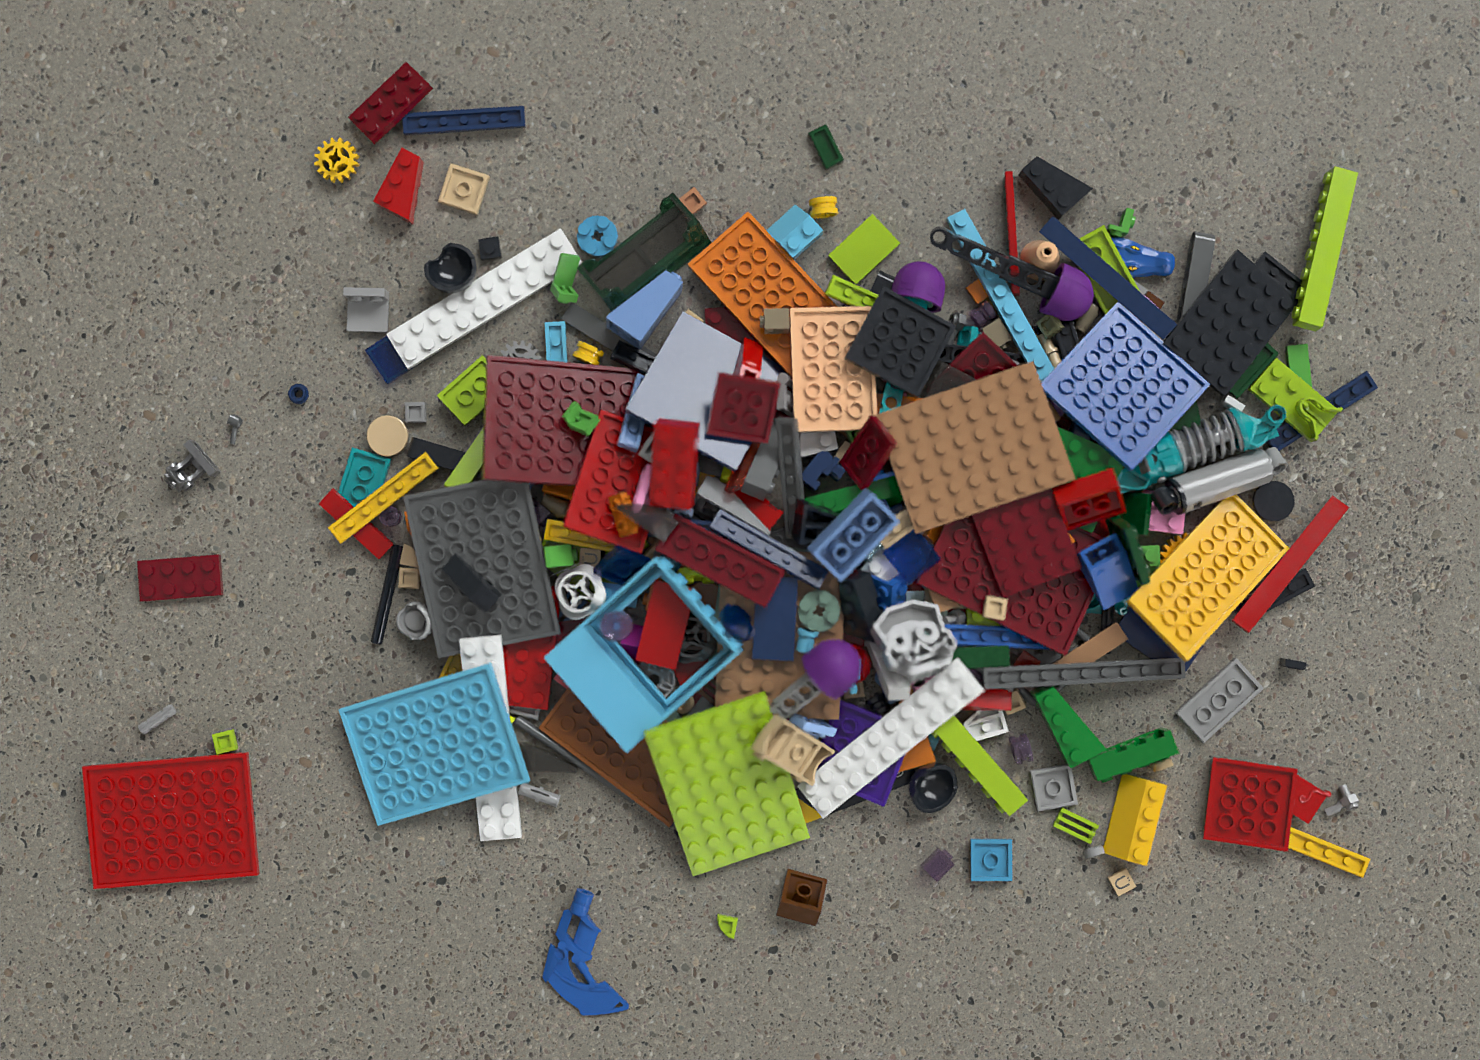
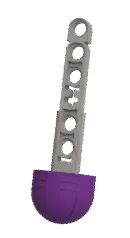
(830, 668)

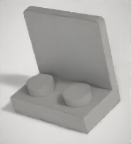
(367, 309)

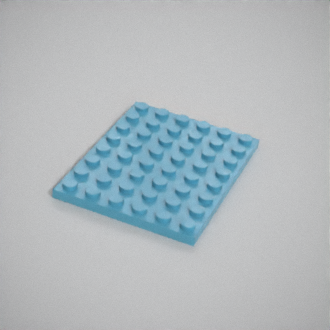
(434, 744)

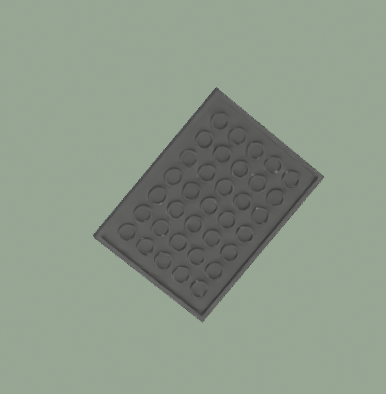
(500, 538)

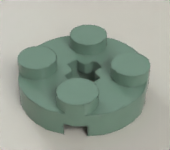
(823, 599)

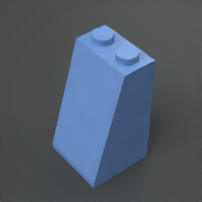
(644, 311)

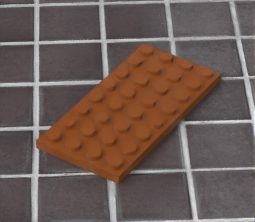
(586, 738)

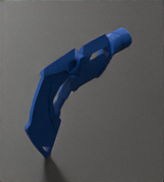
(589, 997)

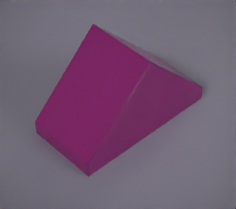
(631, 642)

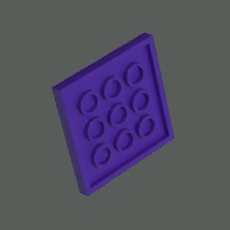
(851, 724)

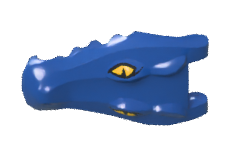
(1144, 260)

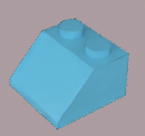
(795, 231)

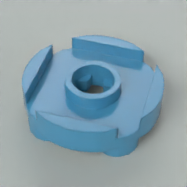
(602, 225)

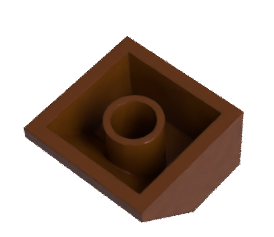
(801, 897)

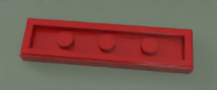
(368, 536)

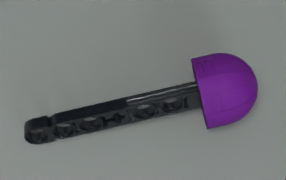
(1064, 294)

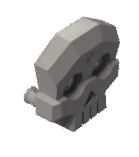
(907, 624)

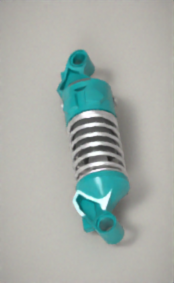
(1197, 443)

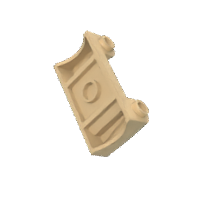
(791, 749)

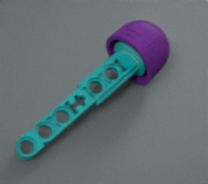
(925, 287)

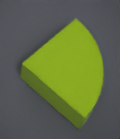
(727, 925)

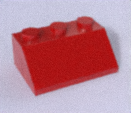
(1089, 499)

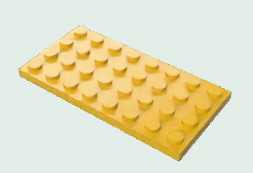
(1207, 576)

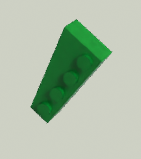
(1067, 729)
(1133, 753)

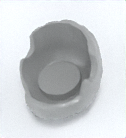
(414, 621)

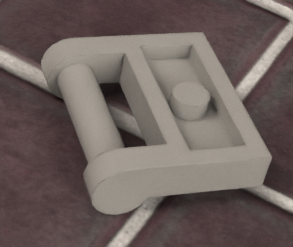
(785, 397)

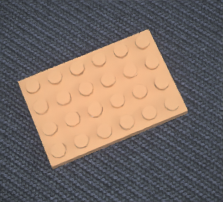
(825, 386)

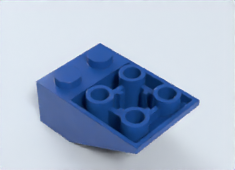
(1108, 571)

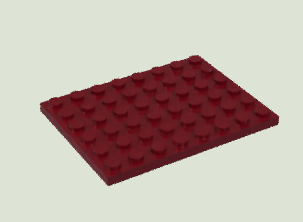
(525, 411)
(1042, 613)

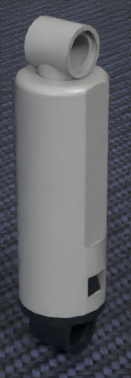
(1218, 481)

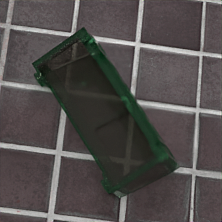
(658, 246)

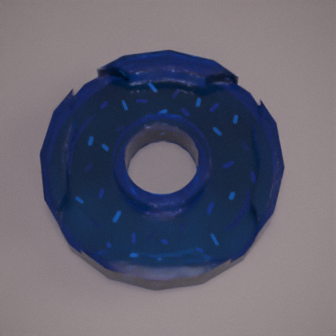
(736, 623)

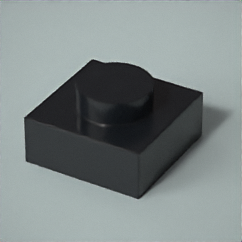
(490, 248)

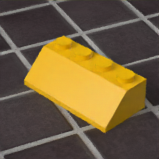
(1134, 819)

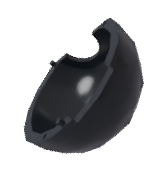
(452, 270)
(933, 787)

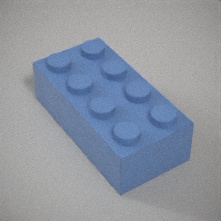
(853, 534)

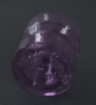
(982, 314)

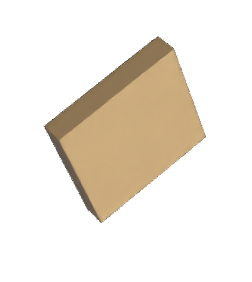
(463, 189)

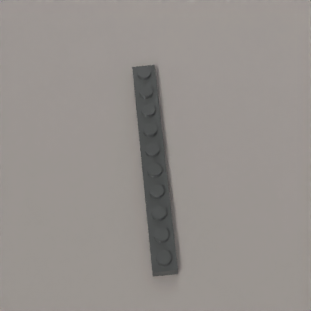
(1083, 673)

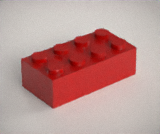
(674, 463)

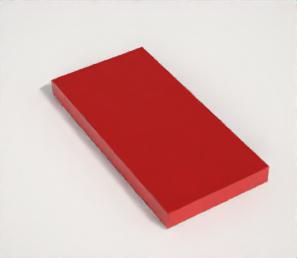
(663, 627)

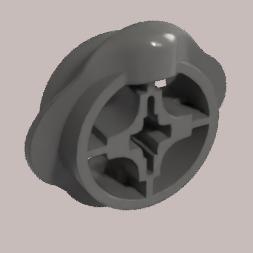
(707, 648)

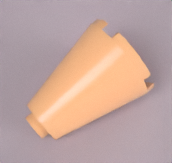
(1042, 255)

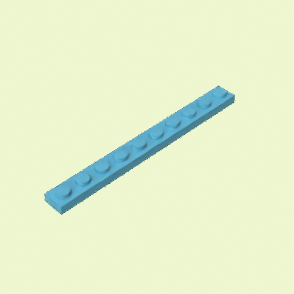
(1003, 299)

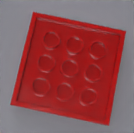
(1250, 804)

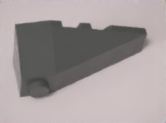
(713, 497)

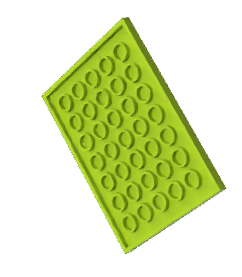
(720, 792)

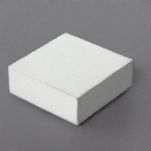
(1228, 402)

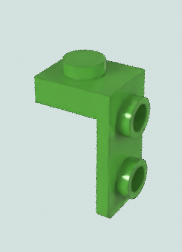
(564, 278)

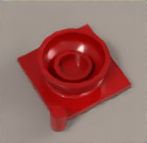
(1307, 799)

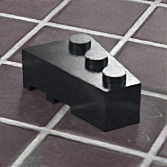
(1053, 186)
(810, 521)
(859, 604)

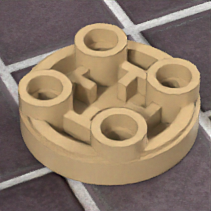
(387, 436)

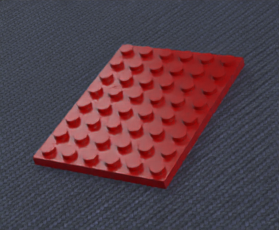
(170, 820)

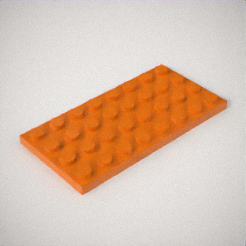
(754, 274)

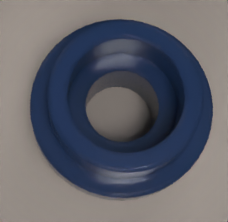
(292, 393)

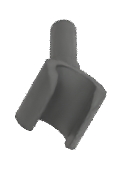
(236, 422)

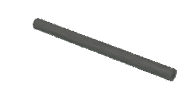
(552, 744)

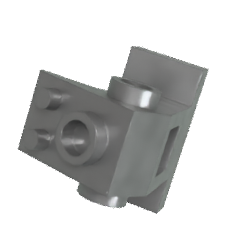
(178, 479)

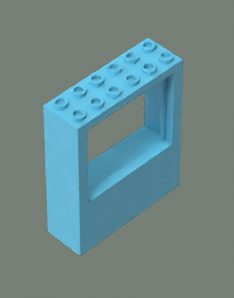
(611, 680)

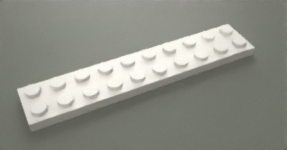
(481, 301)
(891, 737)
(499, 810)

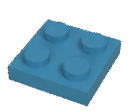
(991, 859)

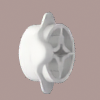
(562, 584)

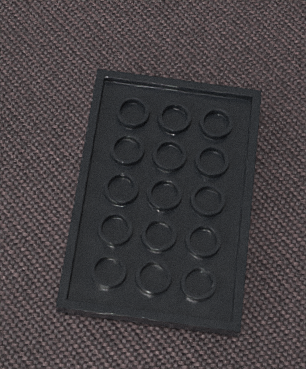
(1230, 322)

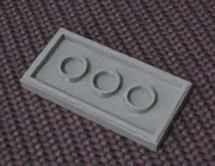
(1219, 700)

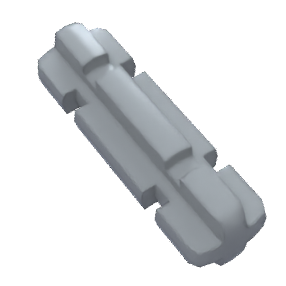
(157, 719)

